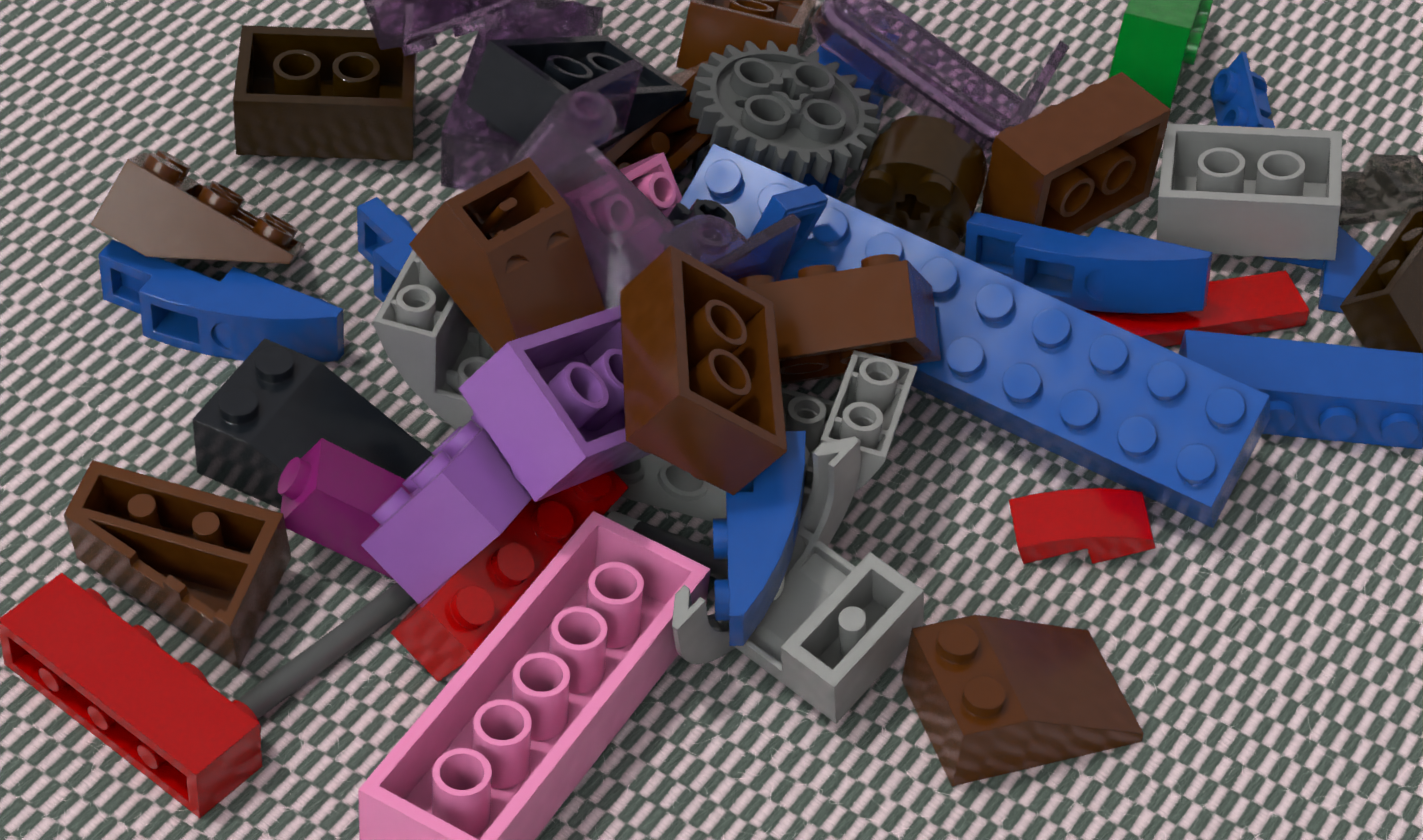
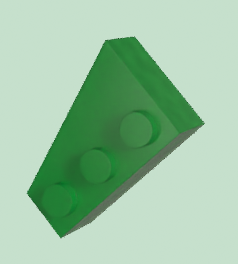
(1158, 41)

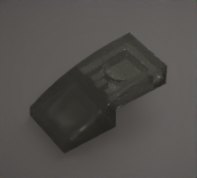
(1382, 190)

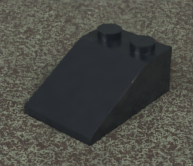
(528, 75)
(278, 411)

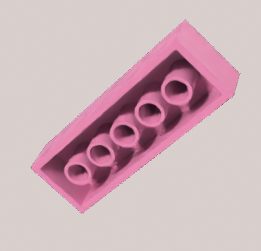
(537, 695)

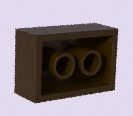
(323, 95)

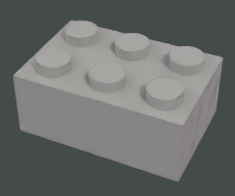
(1251, 190)

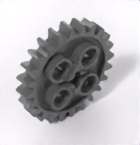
(784, 111)

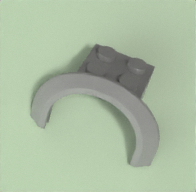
(833, 620)

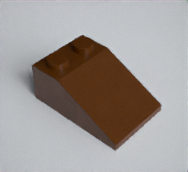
(724, 22)
(1012, 695)

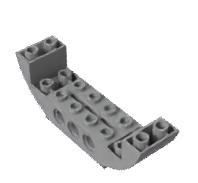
(441, 349)

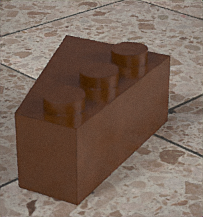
(182, 553)

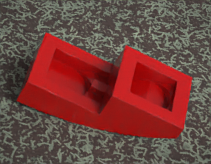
(1094, 519)

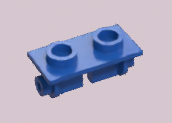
(1241, 96)

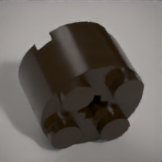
(923, 179)

